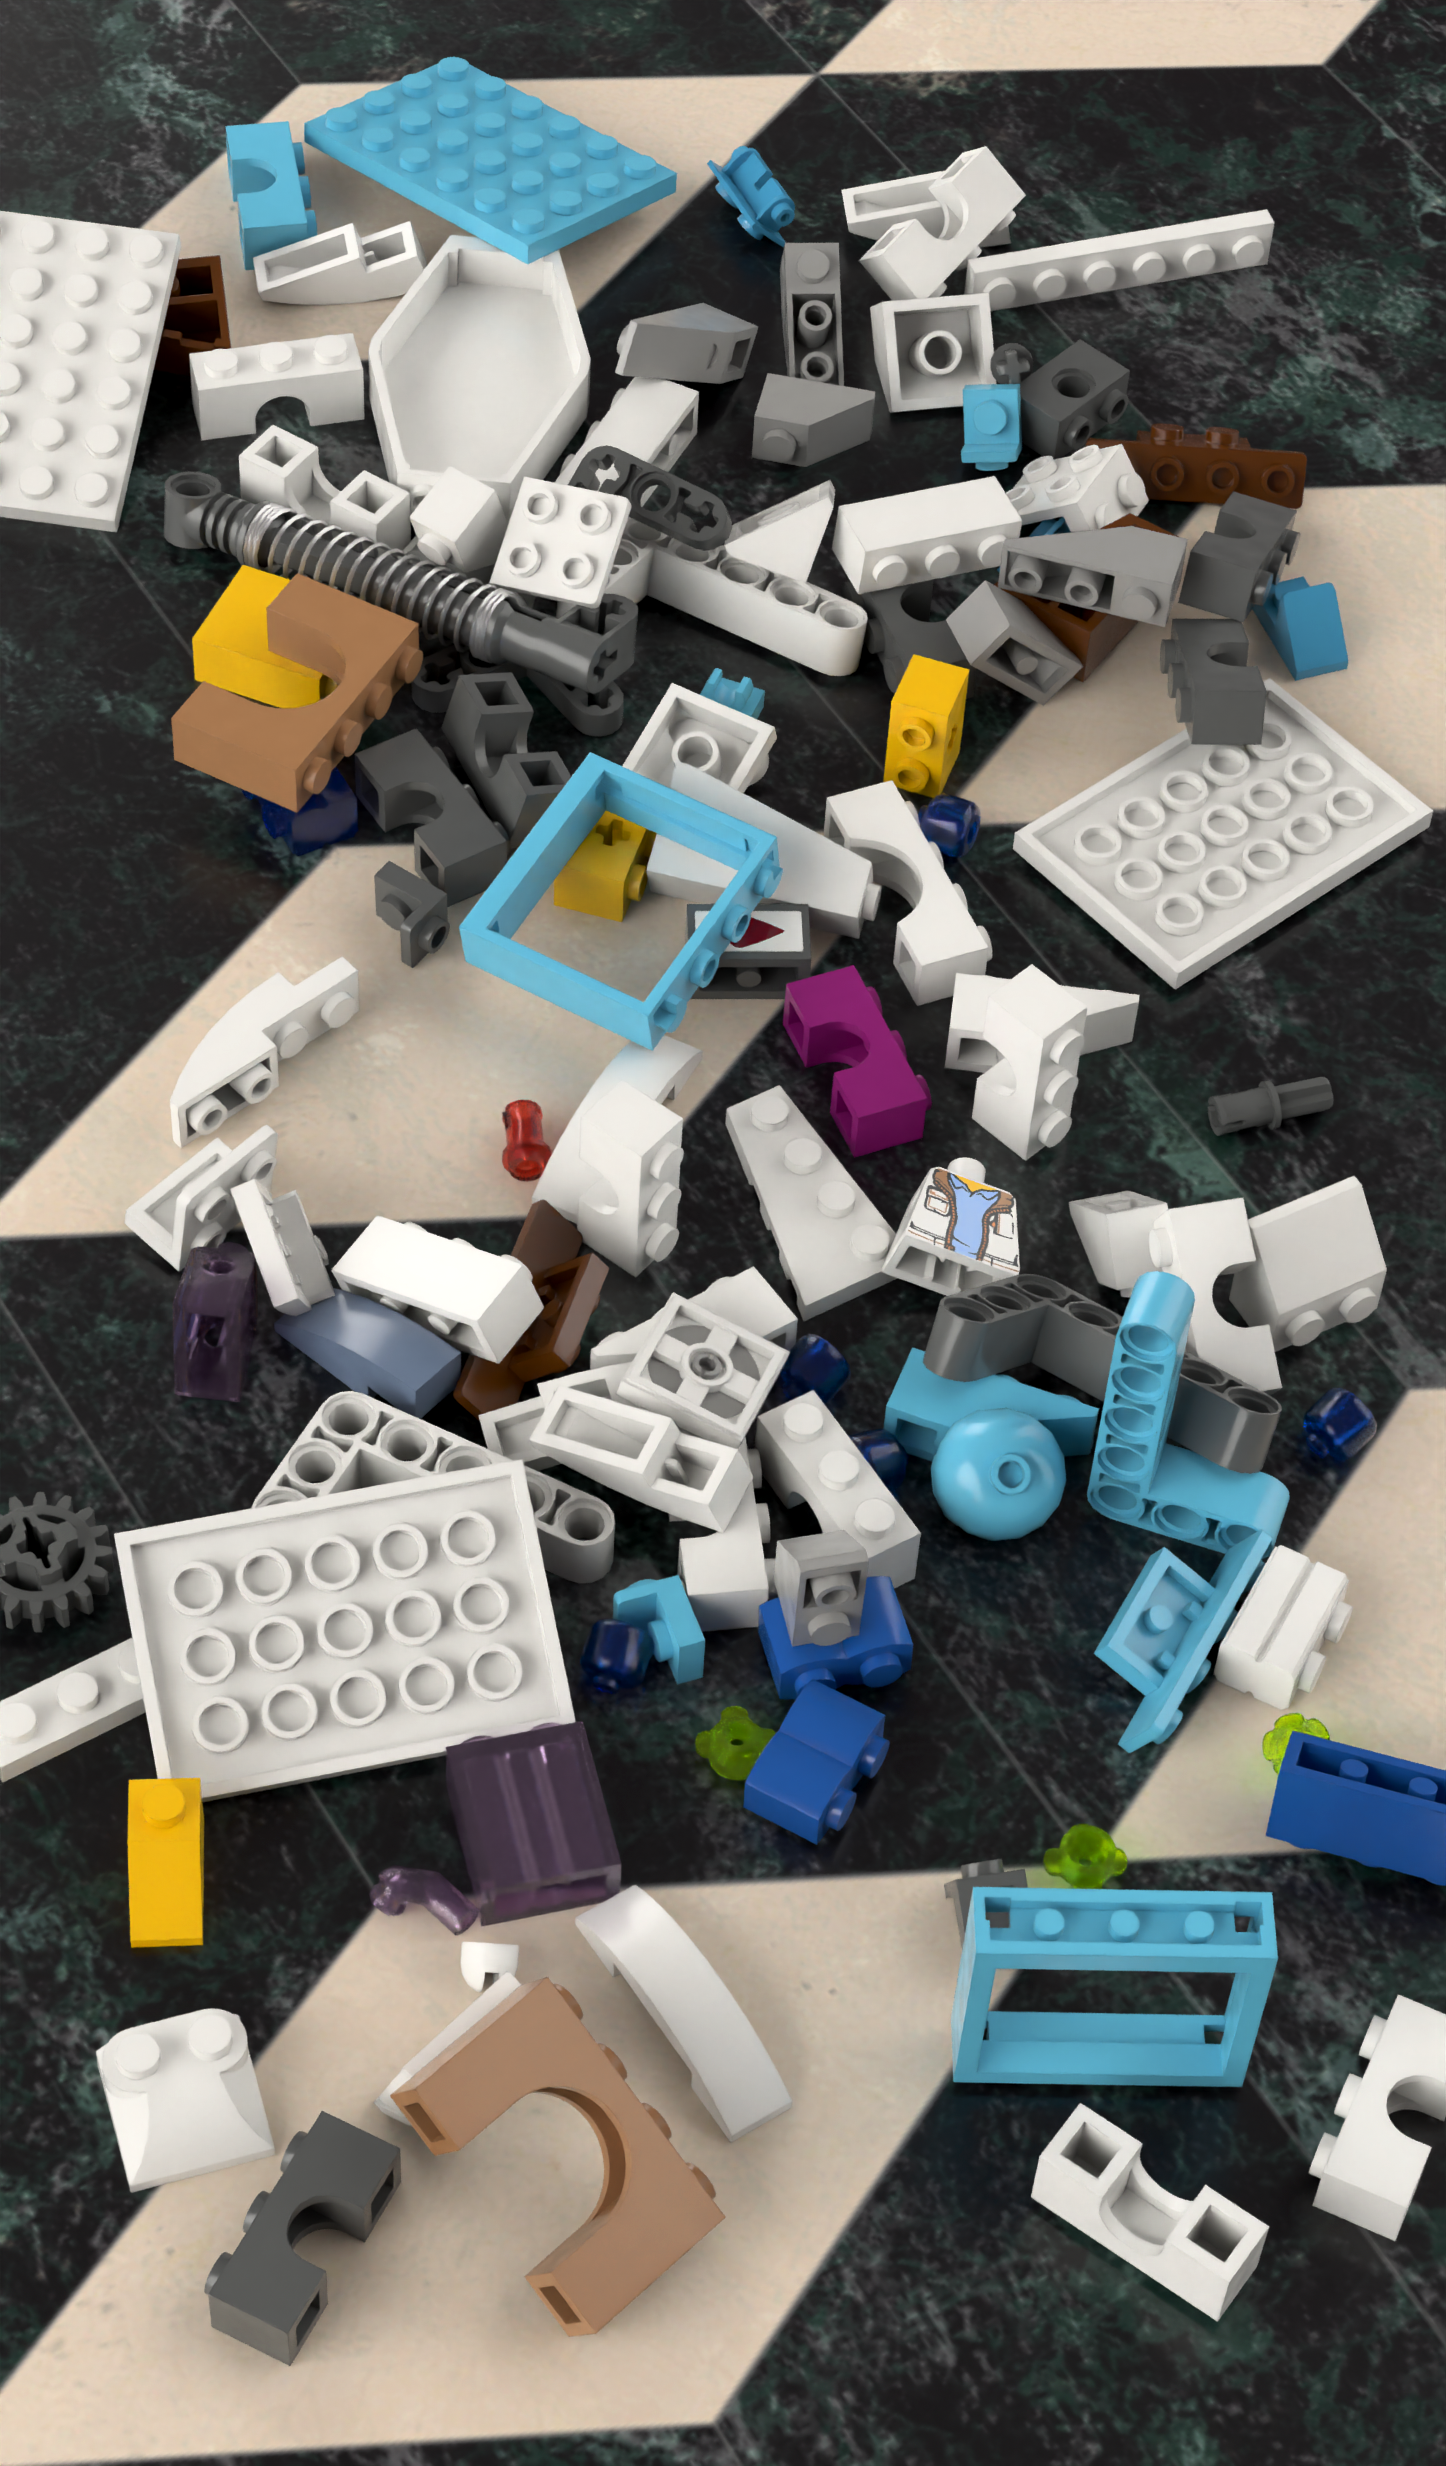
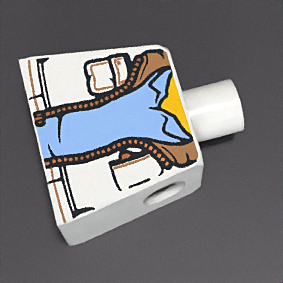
(956, 1232)

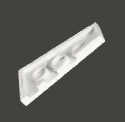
(819, 1216)

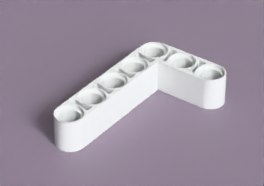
(740, 598)
(389, 1435)

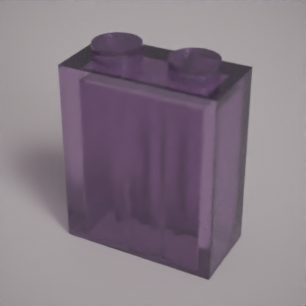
(532, 1822)

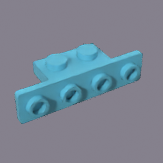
(1170, 1627)

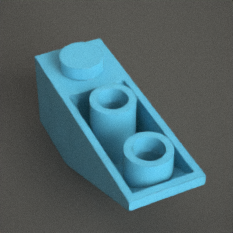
(928, 1405)

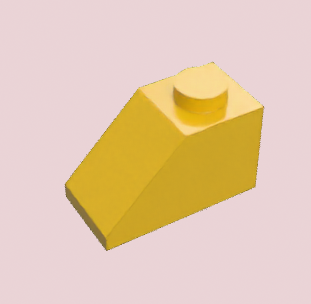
(166, 1862)

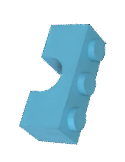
(268, 188)

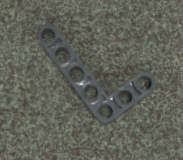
(1074, 1339)

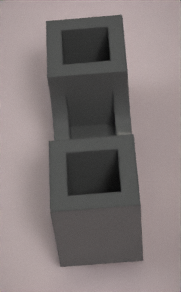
(1241, 558)
(899, 629)
(1211, 682)
(489, 736)
(413, 784)
(328, 2181)

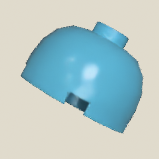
(998, 1474)

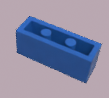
(1361, 1807)

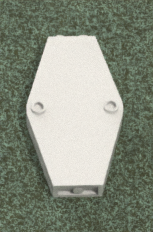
(479, 371)

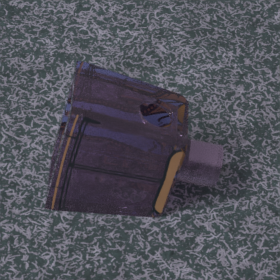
(215, 1291)

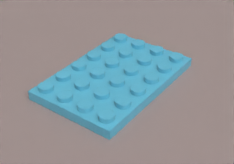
(490, 159)

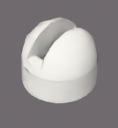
(487, 1957)

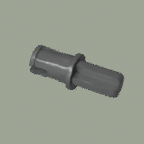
(1011, 364)
(1268, 1104)

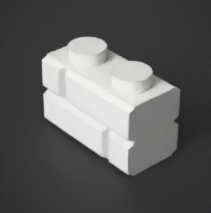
(1282, 1628)

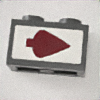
(765, 958)

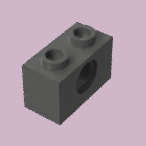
(1071, 400)

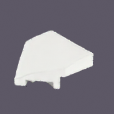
(284, 1248)

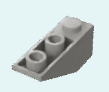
(812, 312)
(686, 345)
(1102, 570)

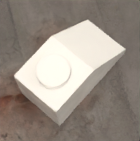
(460, 522)
(1117, 1236)

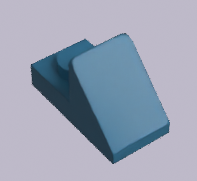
(1305, 627)

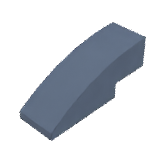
(375, 1351)

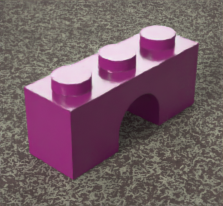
(842, 1021)

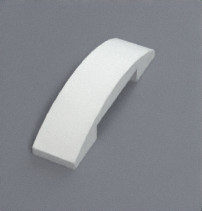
(655, 1073)
(690, 2007)

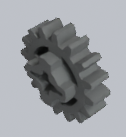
(51, 1561)

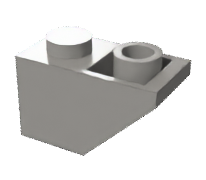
(821, 1586)

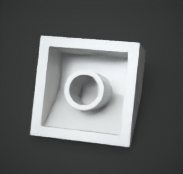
(932, 349)
(1312, 1265)

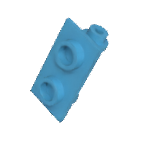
(762, 209)

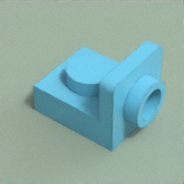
(992, 425)
(669, 1619)

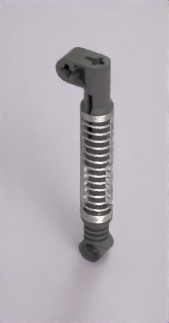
(579, 648)

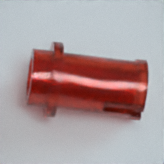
(525, 1149)

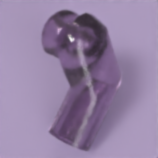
(426, 1888)

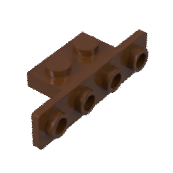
(1211, 466)
(551, 1343)

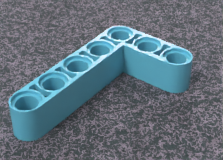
(1135, 1470)

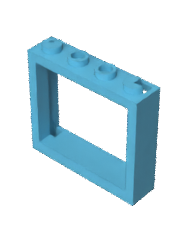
(549, 846)
(1112, 1934)

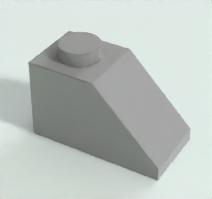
(809, 420)
(1012, 643)

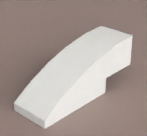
(878, 206)
(342, 267)
(643, 1457)

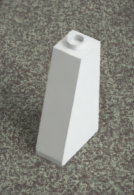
(814, 873)

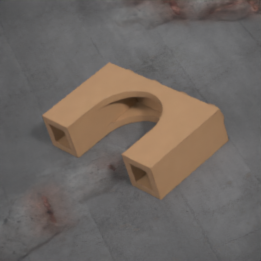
(293, 750)
(649, 2199)

